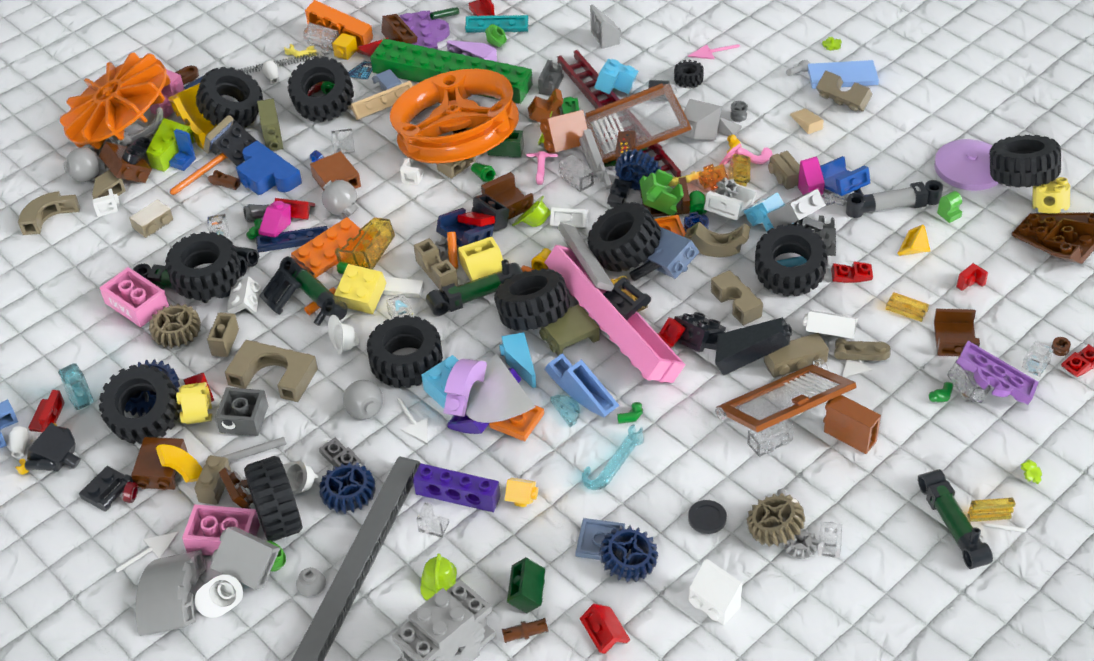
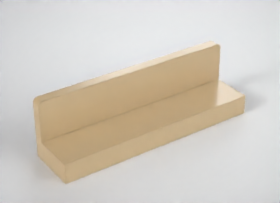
(378, 101)

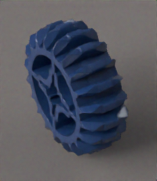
(634, 165)
(349, 492)
(639, 562)

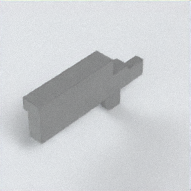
(594, 158)

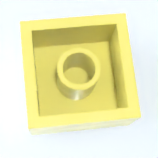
(360, 288)

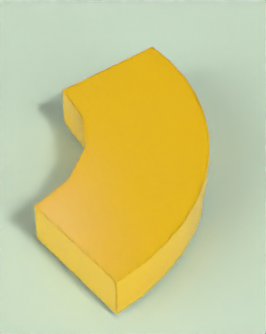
(180, 461)

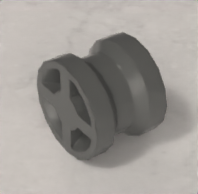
(738, 111)

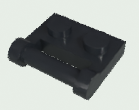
(276, 287)
(622, 302)
(102, 485)

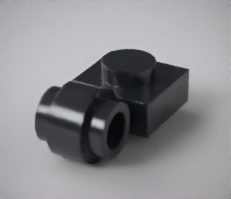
(619, 190)

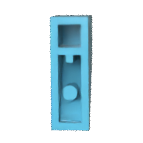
(517, 356)

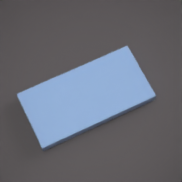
(853, 71)

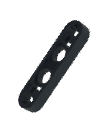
(136, 151)

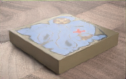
(215, 133)

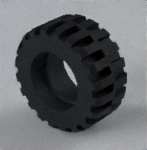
(318, 71)
(234, 84)
(1025, 161)
(624, 237)
(791, 279)
(206, 281)
(532, 299)
(399, 334)
(126, 385)
(273, 498)

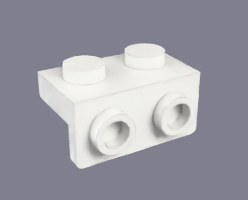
(244, 295)

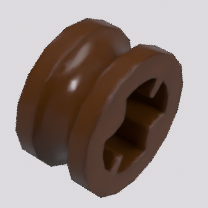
(1061, 341)

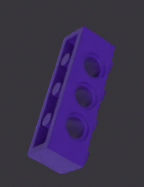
(457, 487)

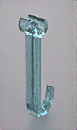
(631, 441)

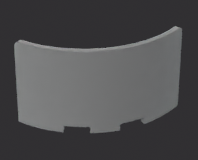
(165, 594)

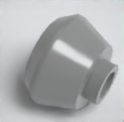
(310, 582)

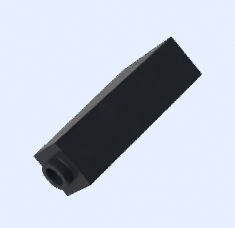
(750, 343)

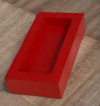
(476, 219)

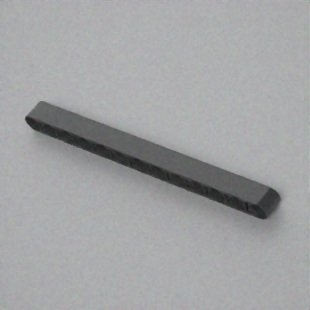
(357, 562)

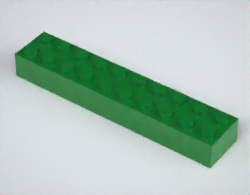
(420, 63)

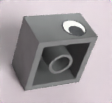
(241, 411)

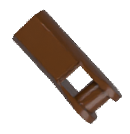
(224, 180)

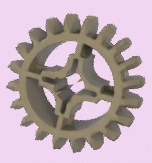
(174, 325)
(776, 519)

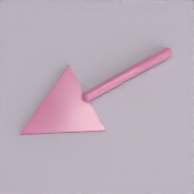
(705, 52)

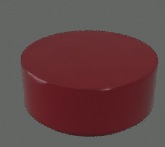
(130, 492)

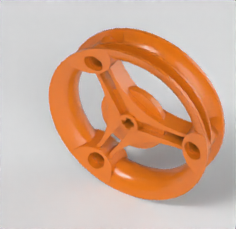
(456, 112)

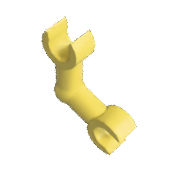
(294, 52)
(692, 176)

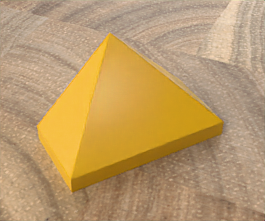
(915, 242)

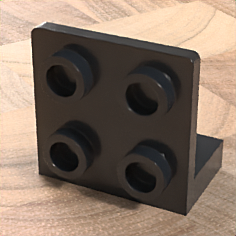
(232, 143)
(697, 330)

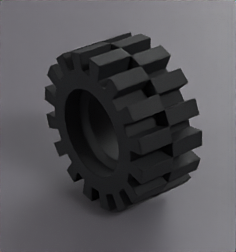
(688, 73)

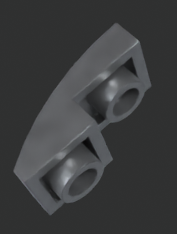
(337, 453)

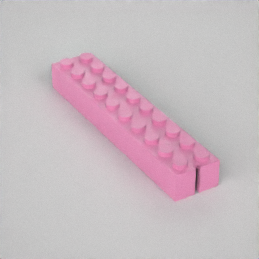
(633, 336)

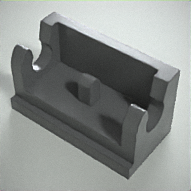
(550, 78)
(828, 235)

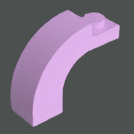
(459, 384)

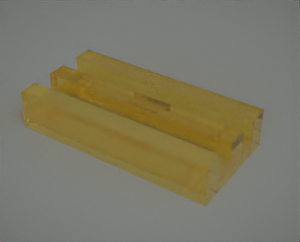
(907, 307)
(991, 509)

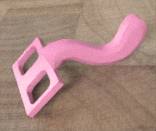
(541, 155)
(761, 159)

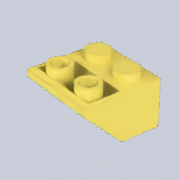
(480, 258)

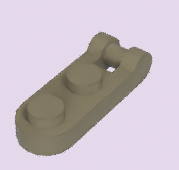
(861, 350)

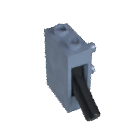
(670, 256)

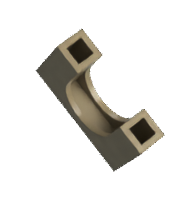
(255, 356)

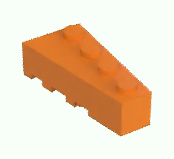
(328, 17)

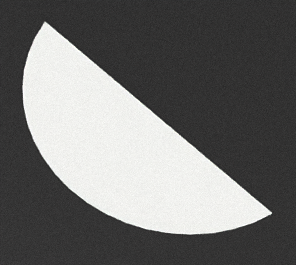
(497, 396)

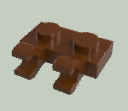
(236, 488)

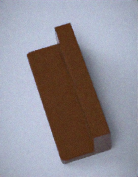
(396, 29)

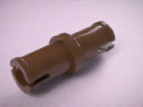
(525, 630)

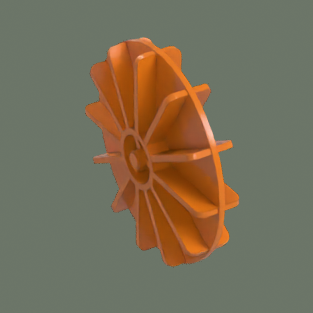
(115, 100)

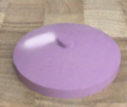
(965, 164)

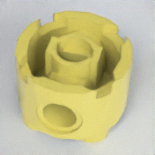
(1052, 196)
(195, 403)

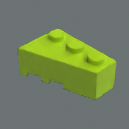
(164, 144)

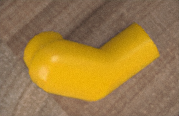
(733, 141)

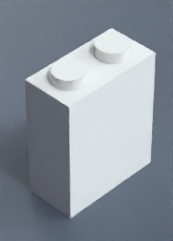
(830, 324)

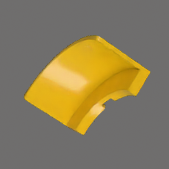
(185, 106)

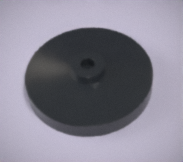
(707, 516)

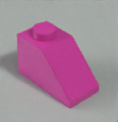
(810, 176)
(276, 219)

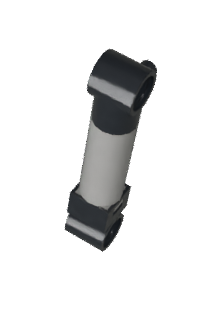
(916, 195)

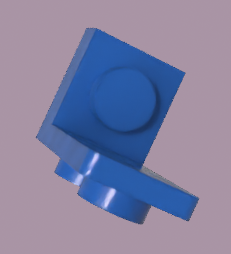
(186, 154)

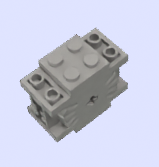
(446, 627)

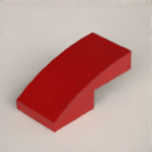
(671, 332)

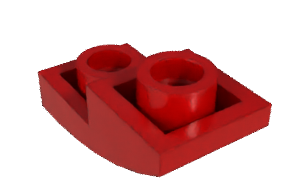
(852, 274)
(1080, 362)

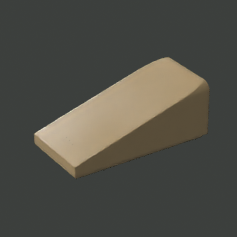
(808, 121)

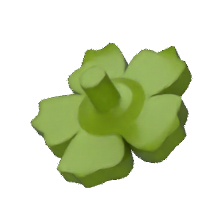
(831, 43)
(1032, 471)

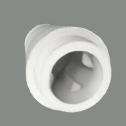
(271, 72)
(18, 441)

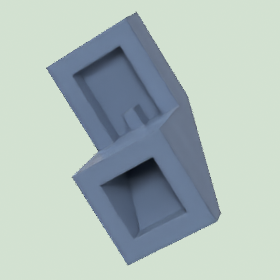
(386, 80)

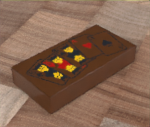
(625, 141)

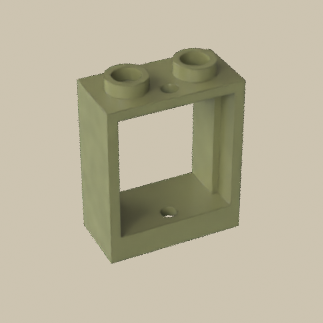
(270, 124)

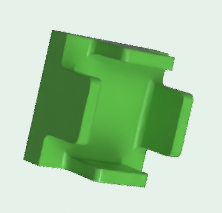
(658, 194)

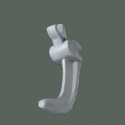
(147, 132)

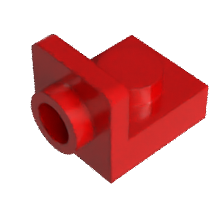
(970, 275)

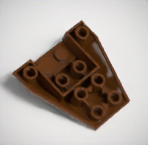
(1059, 234)

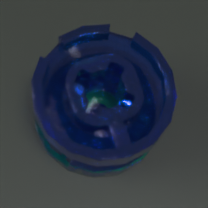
(694, 218)

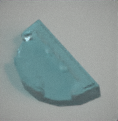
(567, 408)

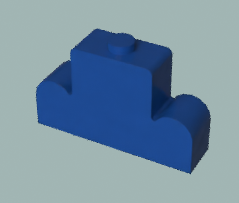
(265, 170)

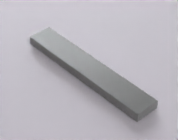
(585, 257)

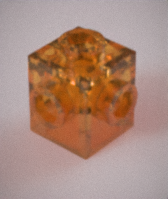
(711, 176)

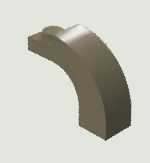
(44, 207)
(717, 244)

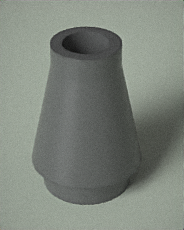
(253, 211)

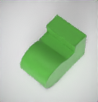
(949, 207)

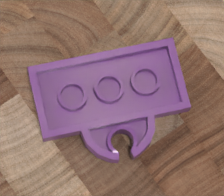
(427, 30)
(997, 373)

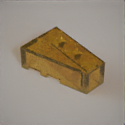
(368, 245)

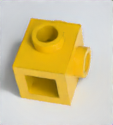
(521, 491)

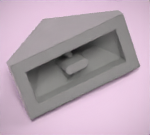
(727, 127)

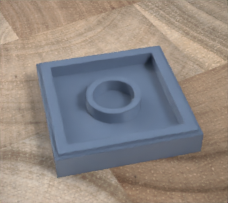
(591, 536)

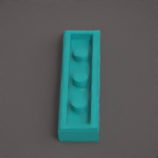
(508, 23)

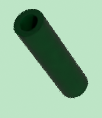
(444, 13)

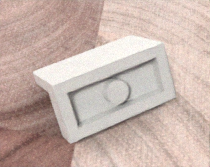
(572, 217)

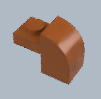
(542, 108)

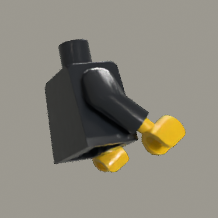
(50, 451)

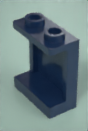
(465, 232)

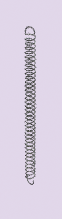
(284, 61)

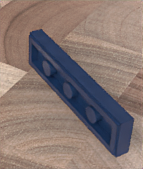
(288, 239)

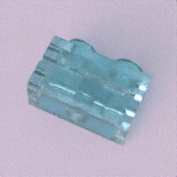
(76, 386)

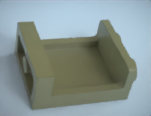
(570, 329)

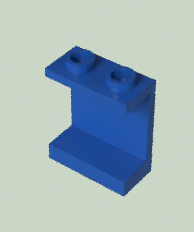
(841, 180)

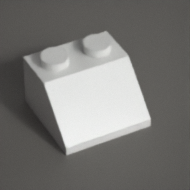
(715, 592)

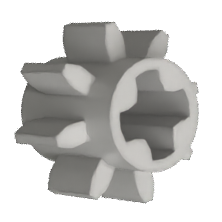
(727, 187)

